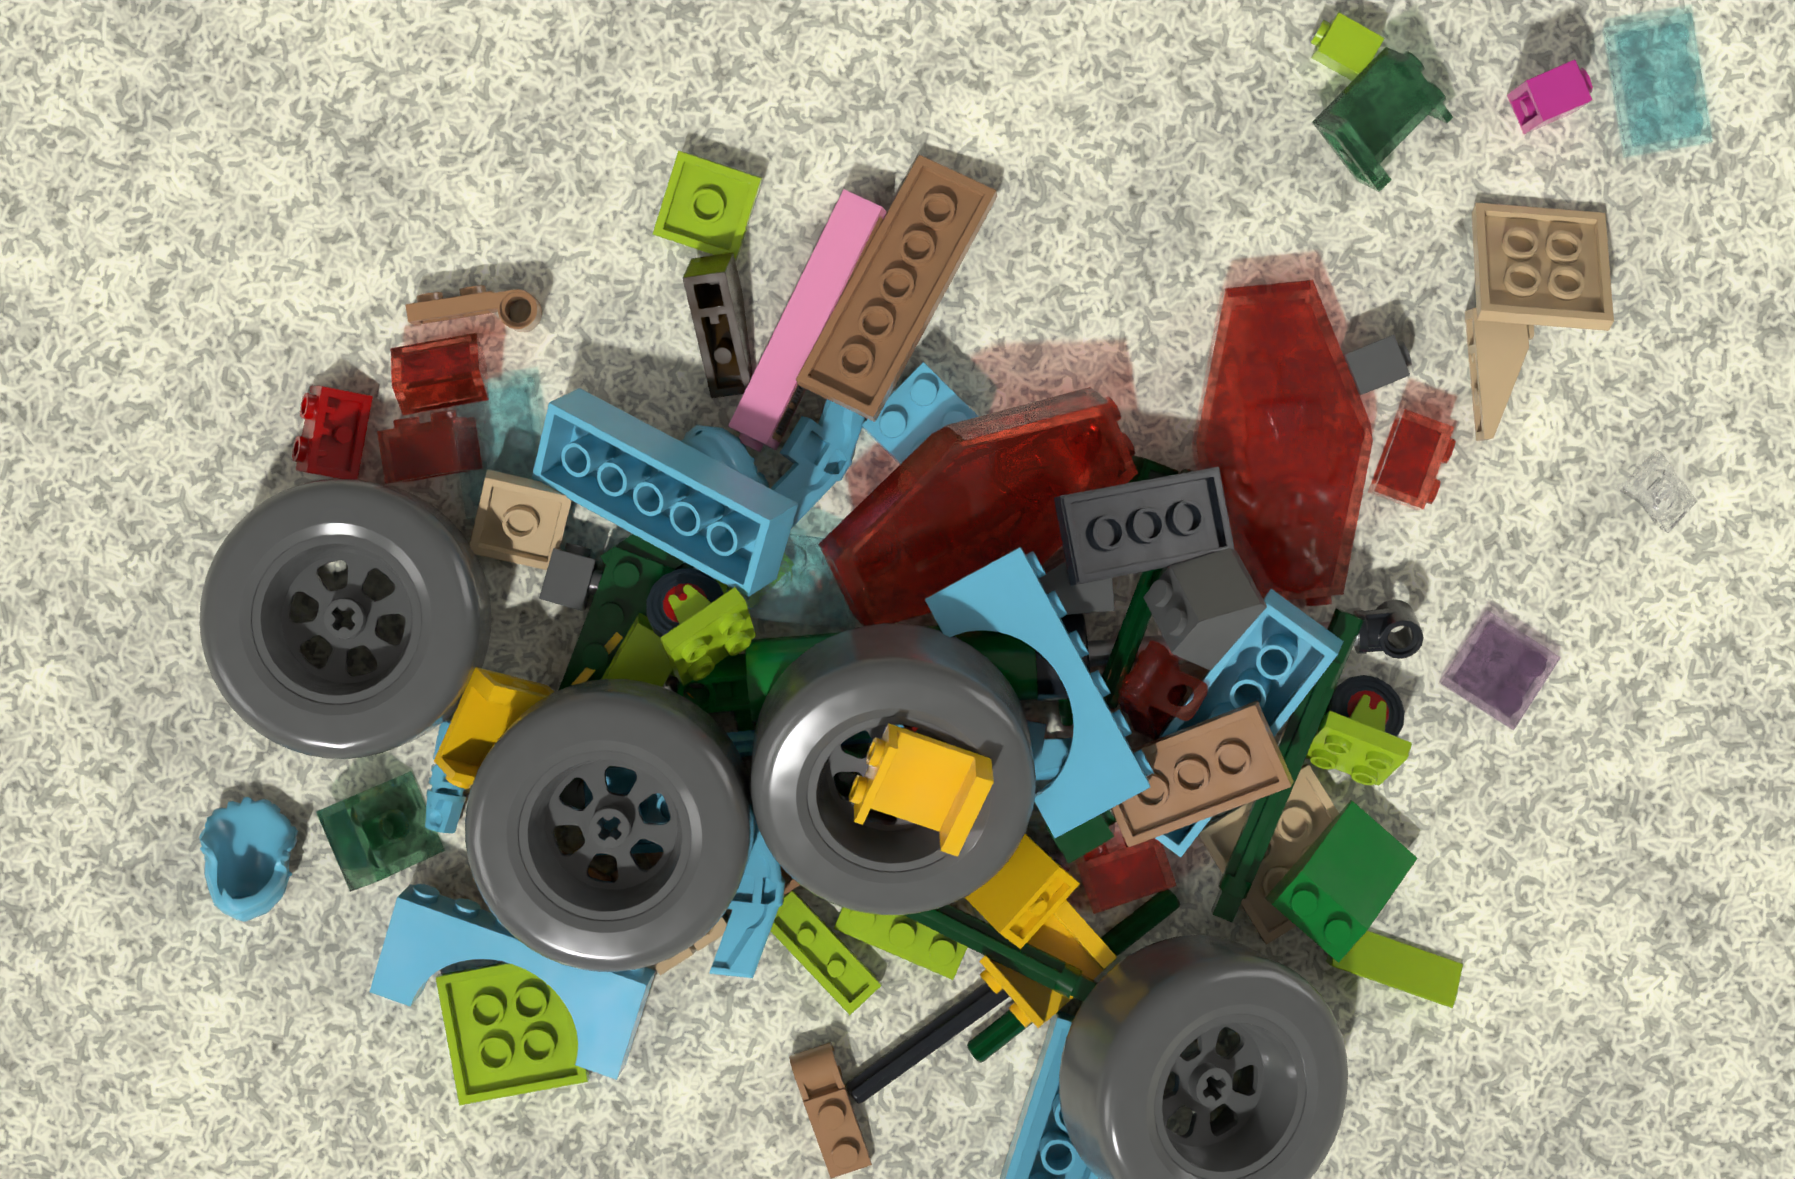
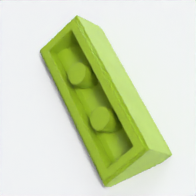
(1403, 968)

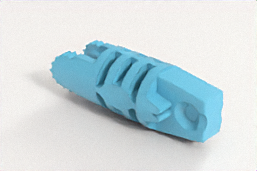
(443, 799)

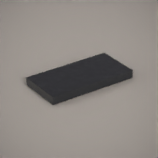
(1143, 525)

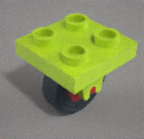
(697, 622)
(1362, 731)

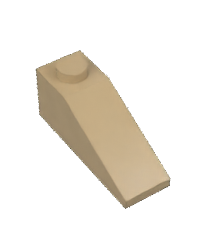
(1495, 361)

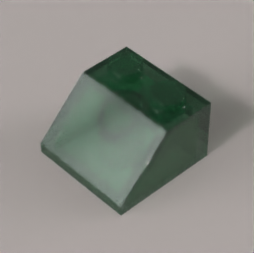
(379, 831)

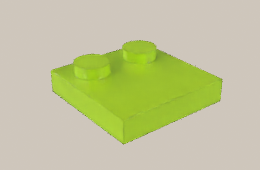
(707, 205)

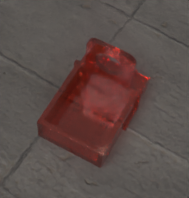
(1156, 689)

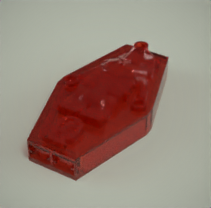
(1285, 437)
(972, 500)

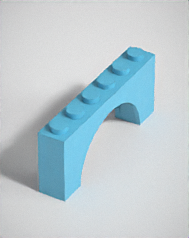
(1100, 762)
(437, 931)

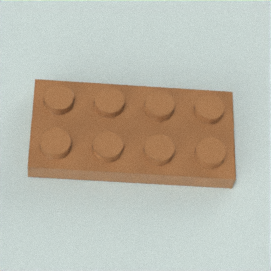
(1204, 774)

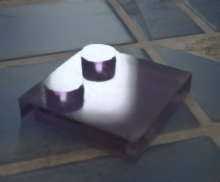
(1499, 670)

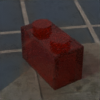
(439, 374)
(429, 448)
(1412, 460)
(1124, 873)

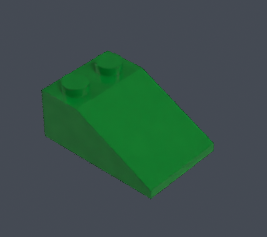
(1342, 881)

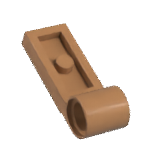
(473, 302)
(830, 1110)

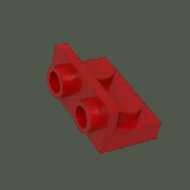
(332, 432)

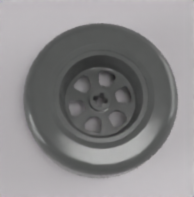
(257, 646)
(863, 684)
(548, 894)
(1143, 1020)

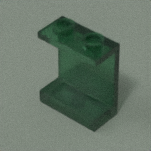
(1379, 114)

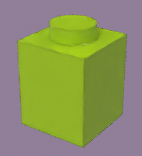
(1345, 46)

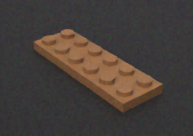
(896, 288)

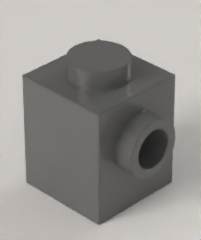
(1378, 364)
(571, 577)

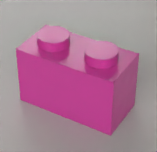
(1550, 96)

